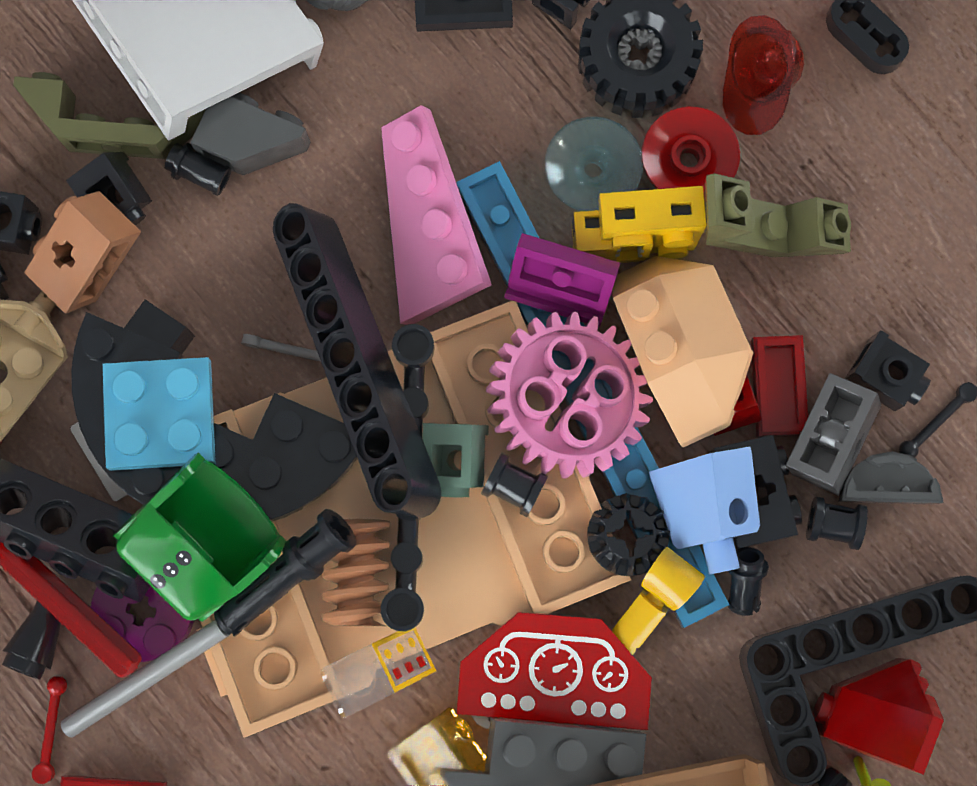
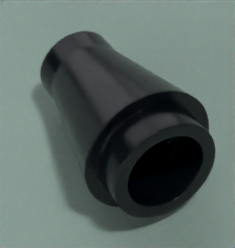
(33, 644)

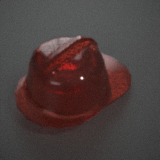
(760, 74)

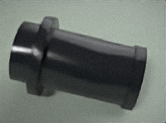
(197, 168)
(747, 581)

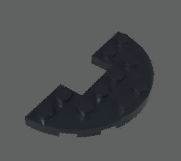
(283, 467)

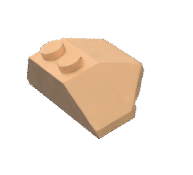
(685, 342)

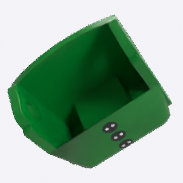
(199, 540)

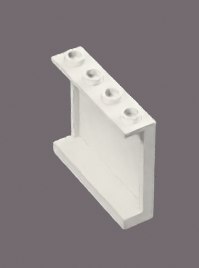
(199, 51)

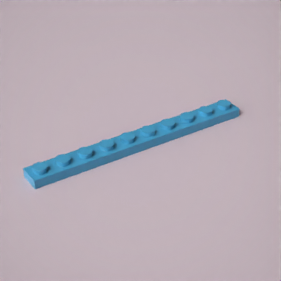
(501, 222)

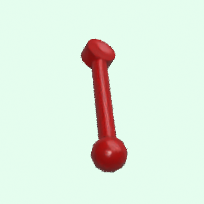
(44, 770)

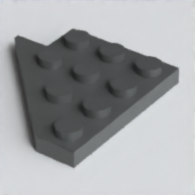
(553, 755)

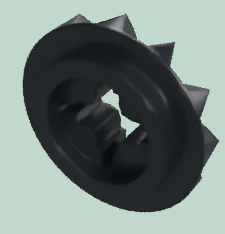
(612, 552)

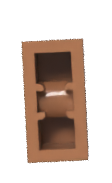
(81, 251)

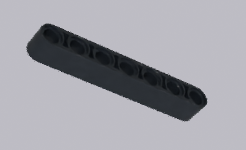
(356, 363)

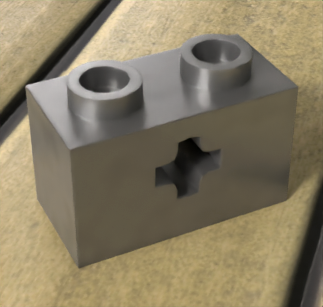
(834, 434)

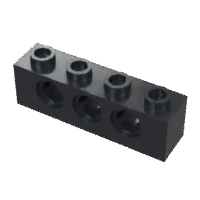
(71, 553)

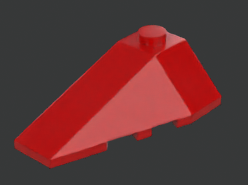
(883, 715)

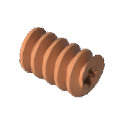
(356, 577)

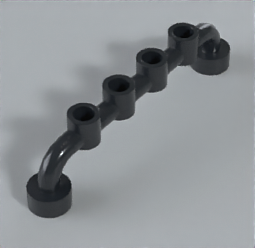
(403, 607)

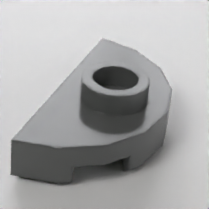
(891, 479)

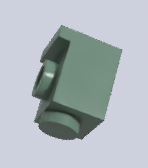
(442, 444)

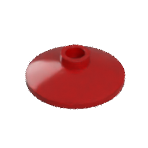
(693, 132)

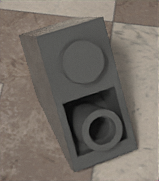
(248, 137)

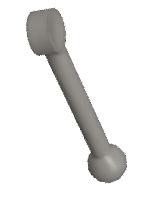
(257, 342)

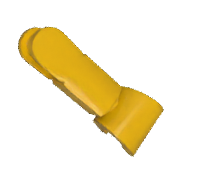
(666, 585)

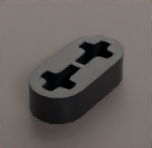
(867, 33)

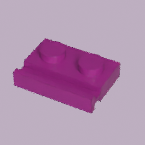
(561, 279)

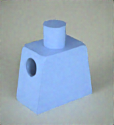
(709, 503)

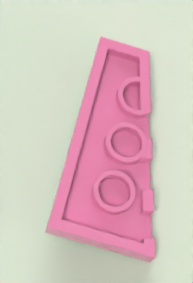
(430, 228)

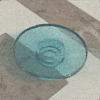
(596, 142)

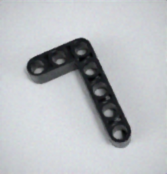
(841, 646)

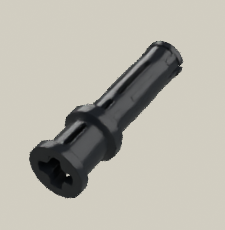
(301, 560)

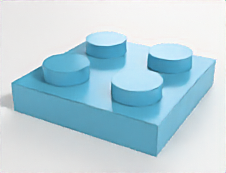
(158, 413)

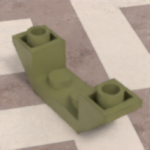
(89, 132)
(769, 228)

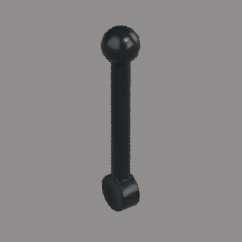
(964, 394)

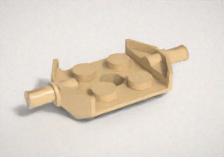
(28, 353)

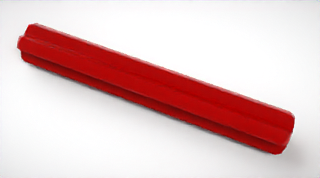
(72, 612)

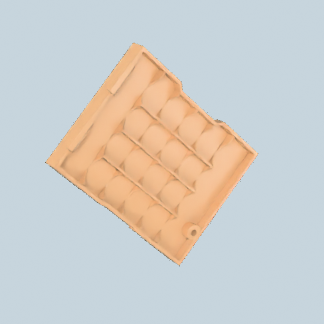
(477, 550)

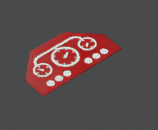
(555, 673)

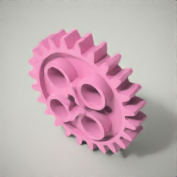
(532, 368)

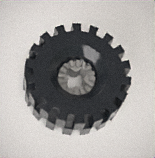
(642, 23)

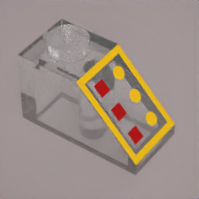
(377, 671)

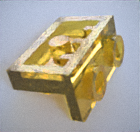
(440, 743)

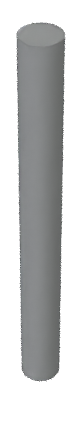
(143, 679)

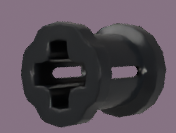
(514, 484)
(837, 523)

